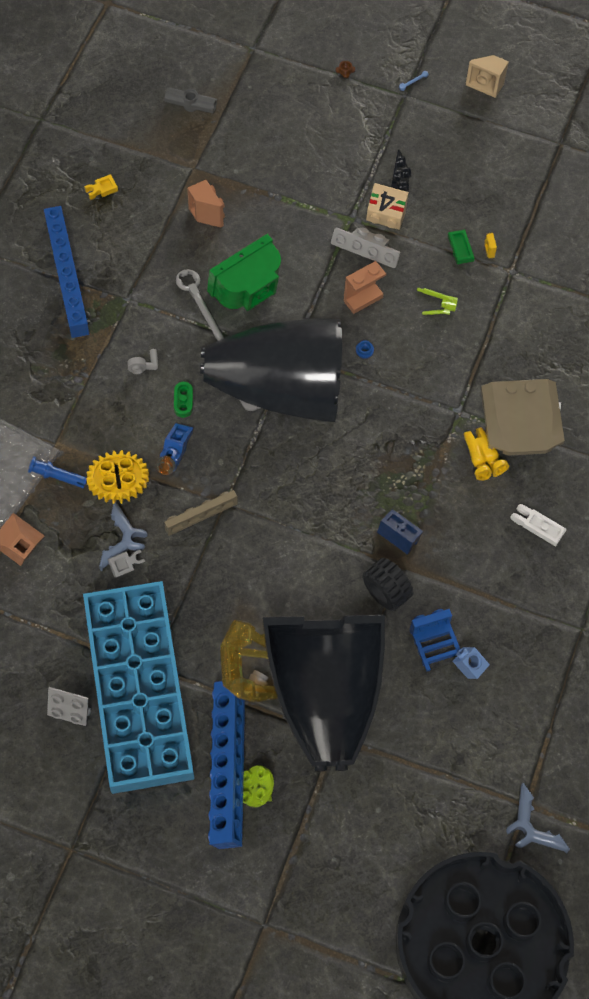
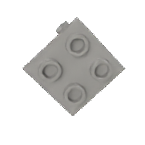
(68, 706)

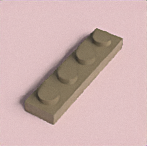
(205, 510)

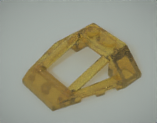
(238, 636)

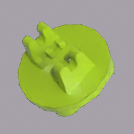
(257, 786)

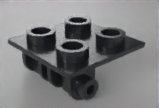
(401, 173)

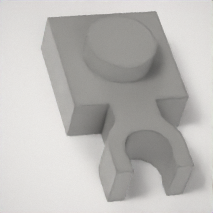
(123, 563)

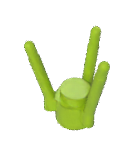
(448, 302)

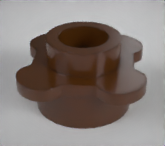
(345, 69)

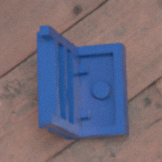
(430, 627)

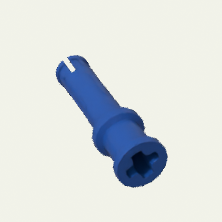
(48, 470)

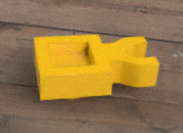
(103, 186)

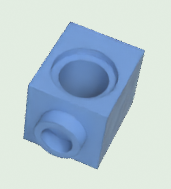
(477, 666)

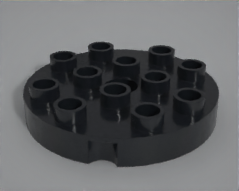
(492, 896)

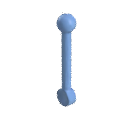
(402, 86)

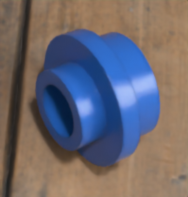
(364, 345)

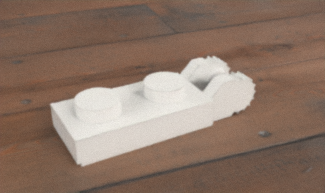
(539, 524)

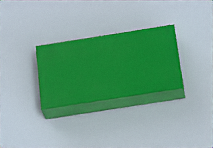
(461, 246)

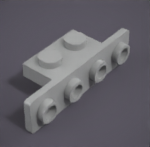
(367, 245)

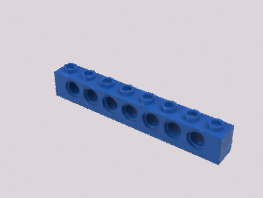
(66, 272)
(232, 772)

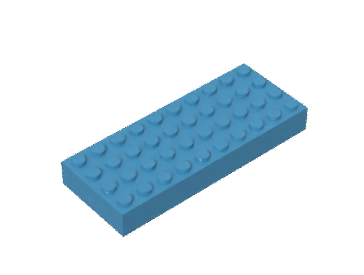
(137, 688)

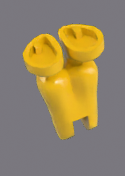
(481, 455)

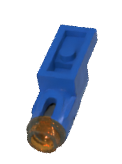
(174, 448)

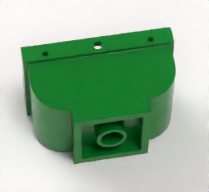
(246, 279)

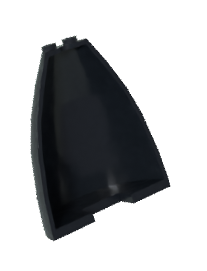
(280, 367)
(327, 682)

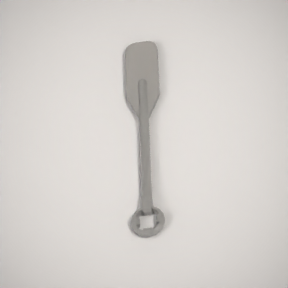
(192, 288)

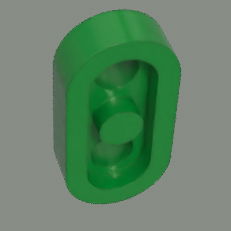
(183, 401)

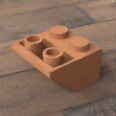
(205, 204)

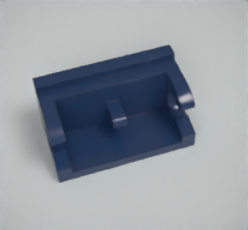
(399, 531)

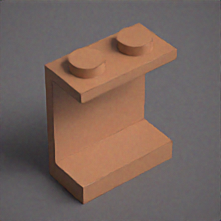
(361, 287)

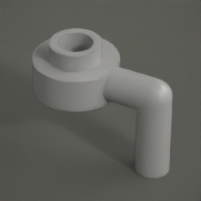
(138, 365)

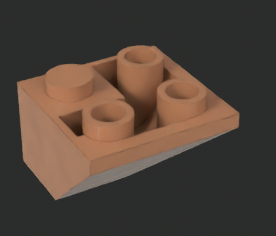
(18, 539)

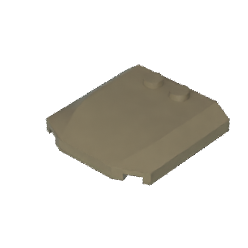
(522, 416)

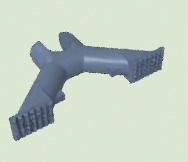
(128, 534)
(532, 835)

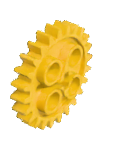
(132, 473)

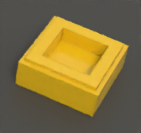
(490, 245)

